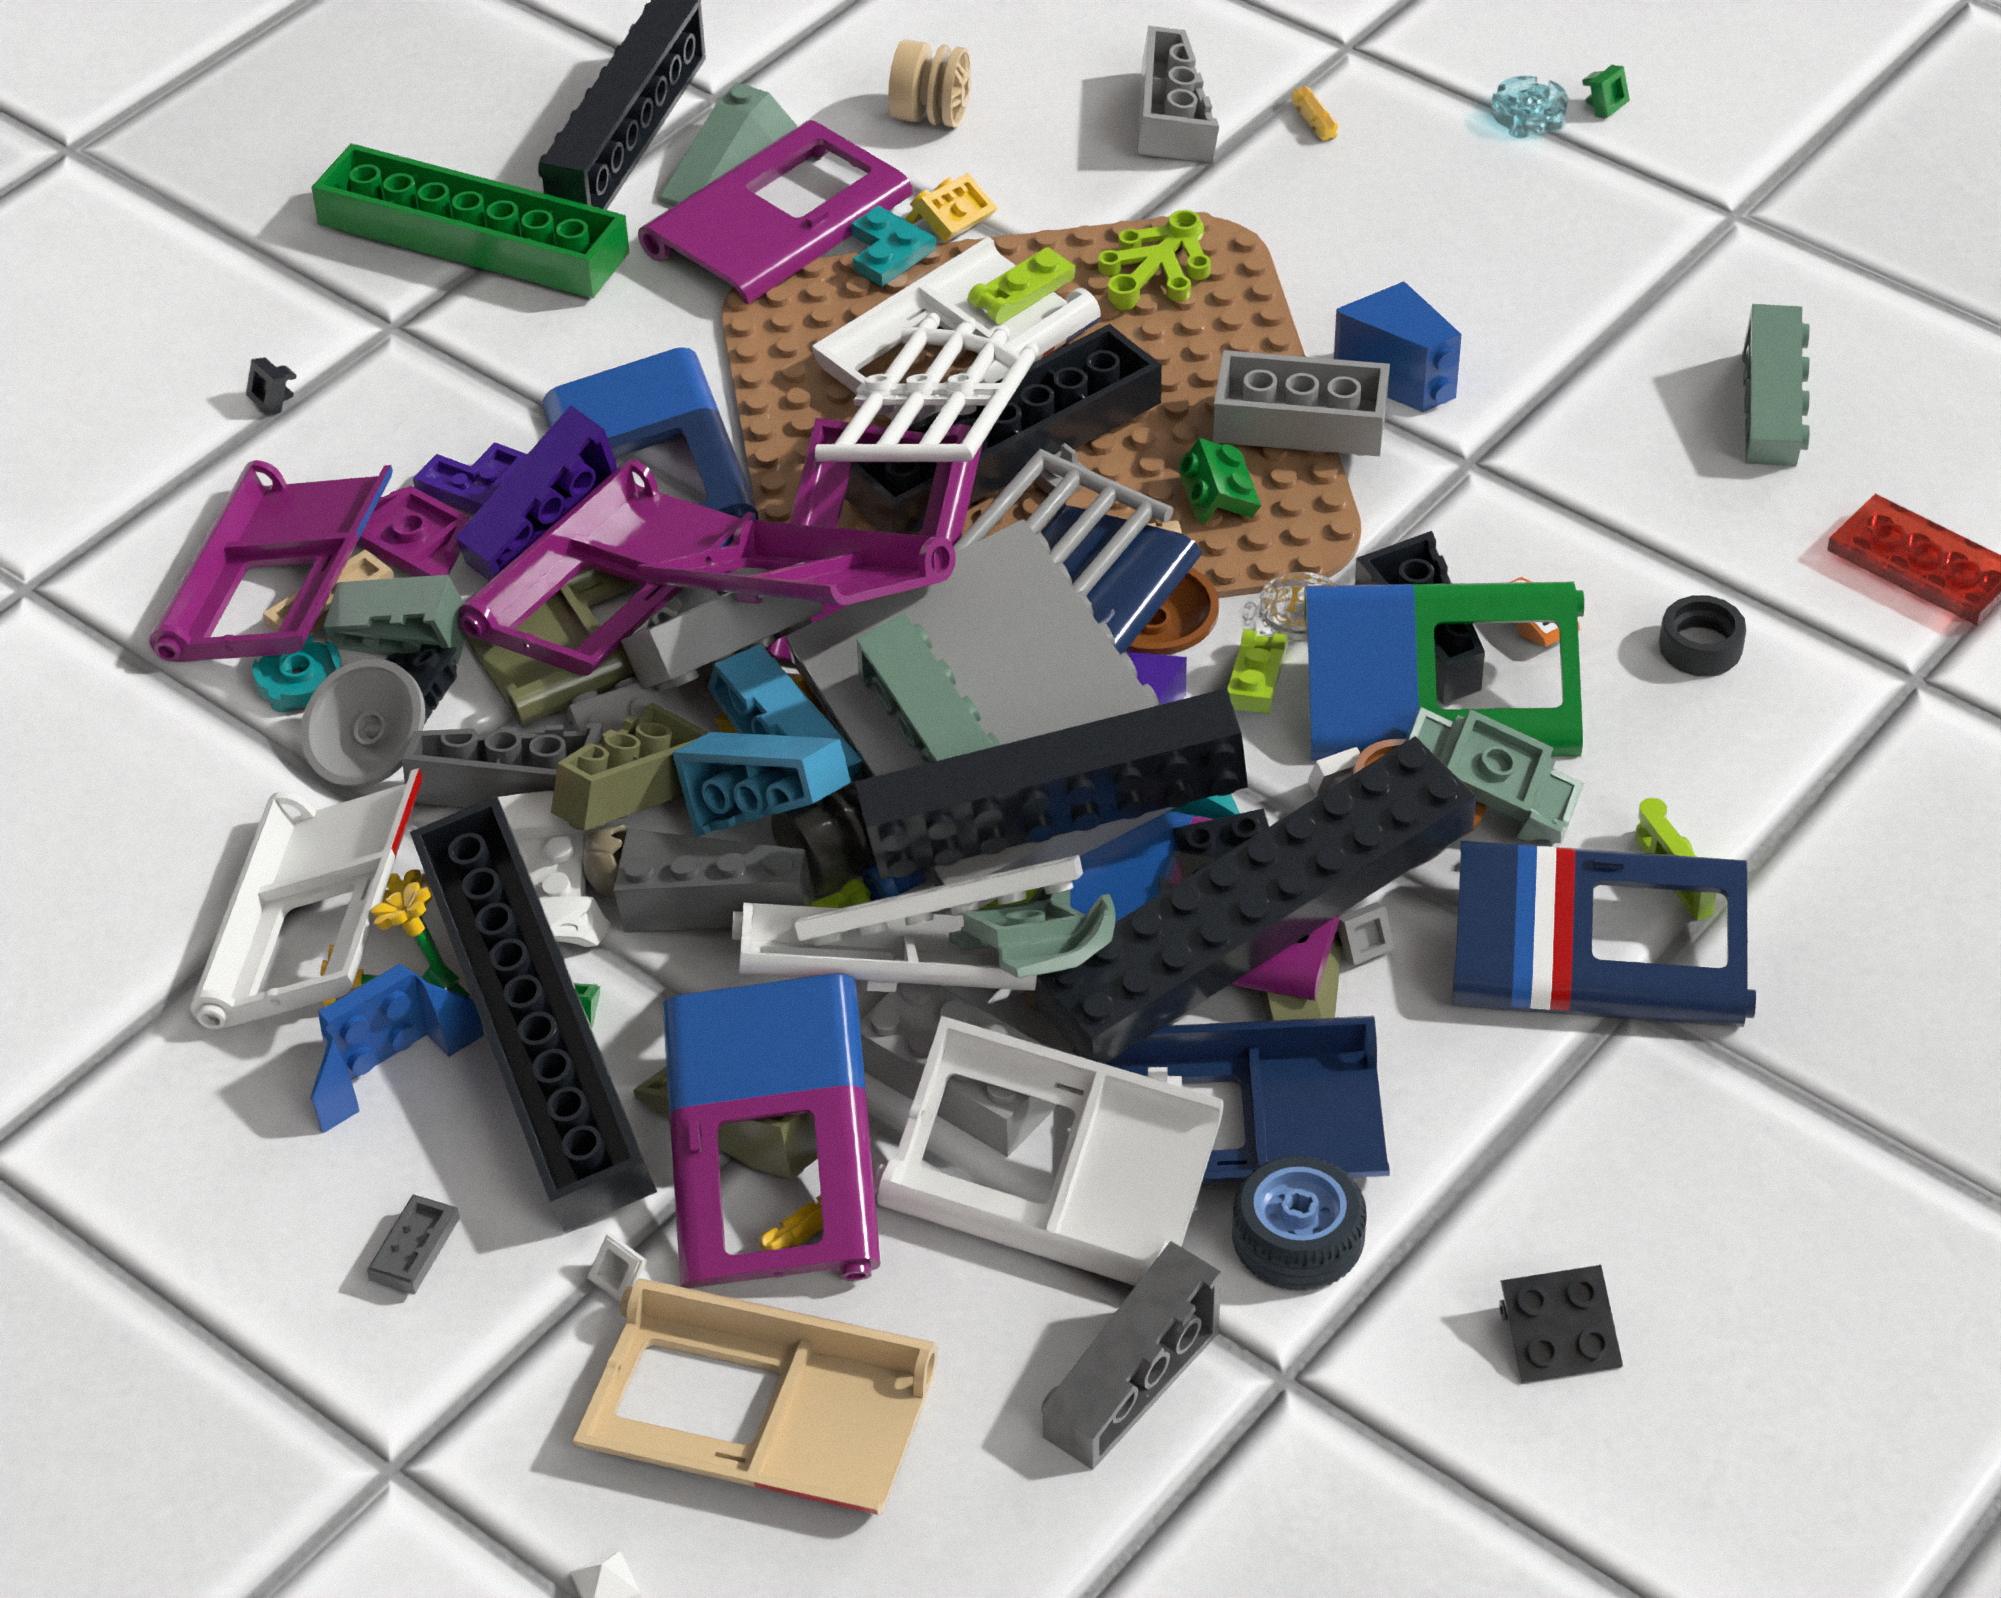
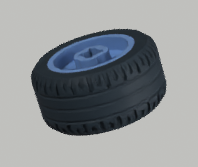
(1299, 1223)

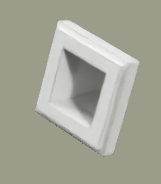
(616, 1267)
(605, 1579)

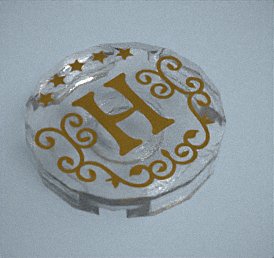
(1283, 603)

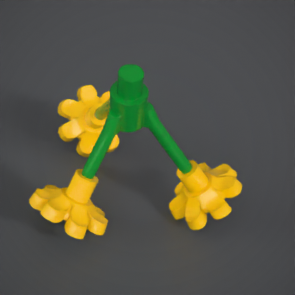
(405, 906)

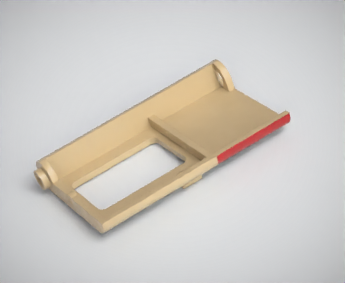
(832, 1421)

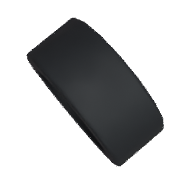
(1697, 657)

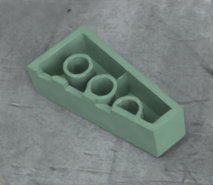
(1774, 385)
(920, 691)

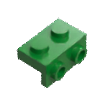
(1216, 478)

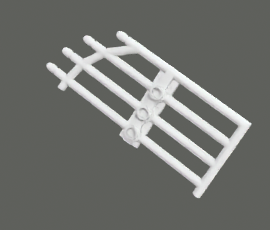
(925, 391)

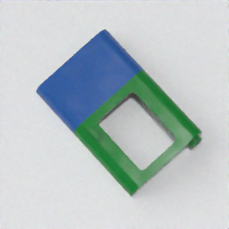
(1377, 658)

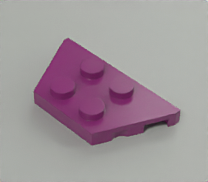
(414, 533)

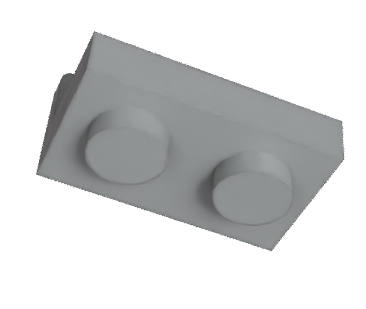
(612, 706)

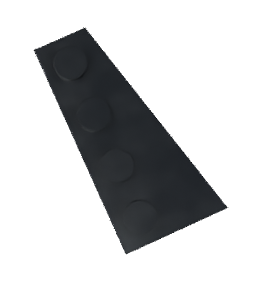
(1457, 646)

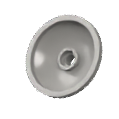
(347, 714)

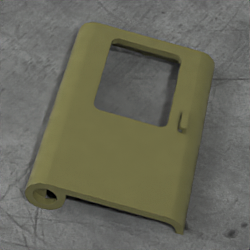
(540, 689)

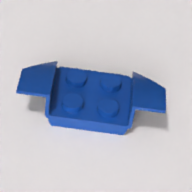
(377, 1024)

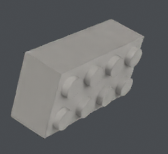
(1301, 403)
(709, 633)
(897, 1046)

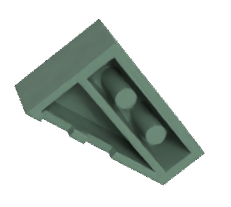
(396, 616)

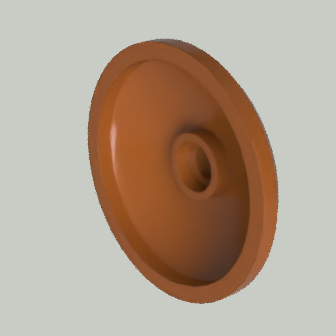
(1182, 619)

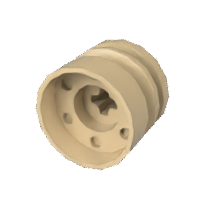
(928, 82)

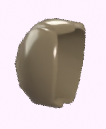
(602, 858)

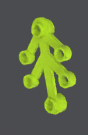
(1181, 229)

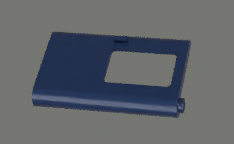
(1139, 577)

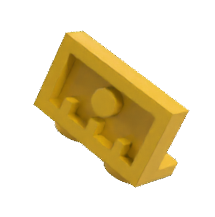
(952, 207)

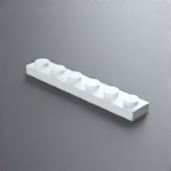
(959, 896)

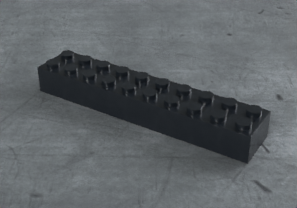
(1258, 900)
(532, 1015)

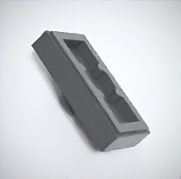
(413, 1244)

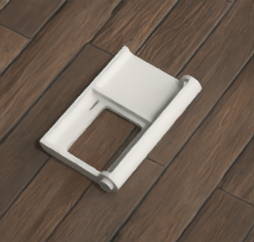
(945, 292)
(1123, 1173)

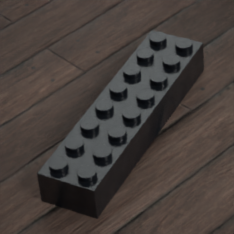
(626, 105)
(1059, 401)
(1053, 784)

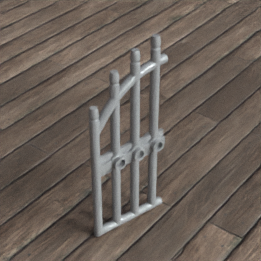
(1073, 477)

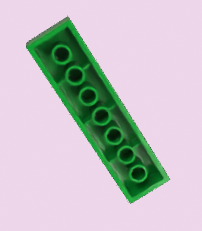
(471, 220)

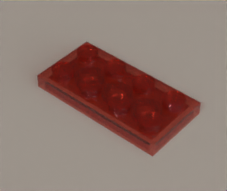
(1921, 558)

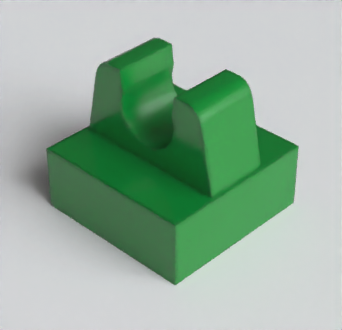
(1608, 90)

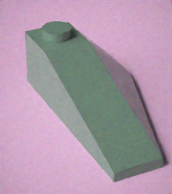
(734, 131)

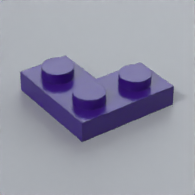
(465, 484)

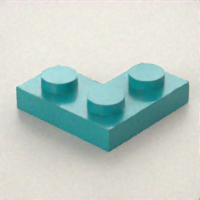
(892, 243)

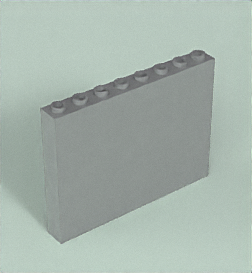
(1017, 650)

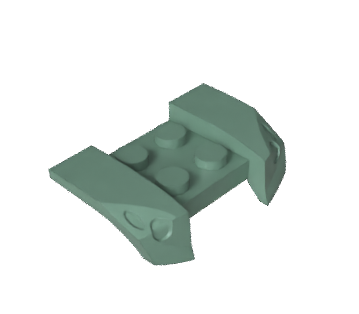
(1503, 771)
(1039, 934)

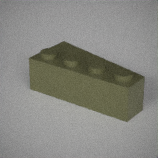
(624, 771)

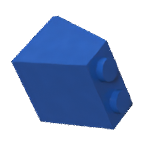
(1407, 334)

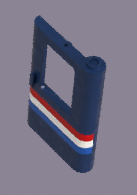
(1531, 926)

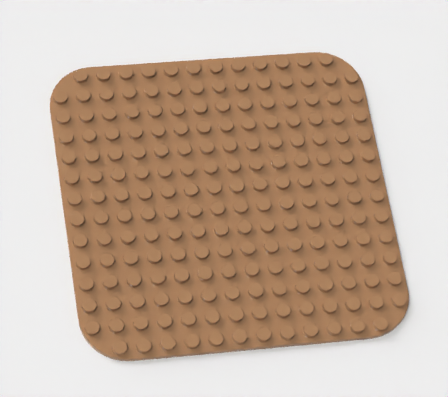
(1304, 495)

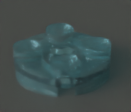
(1529, 106)

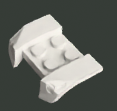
(555, 865)

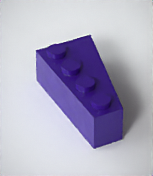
(537, 493)

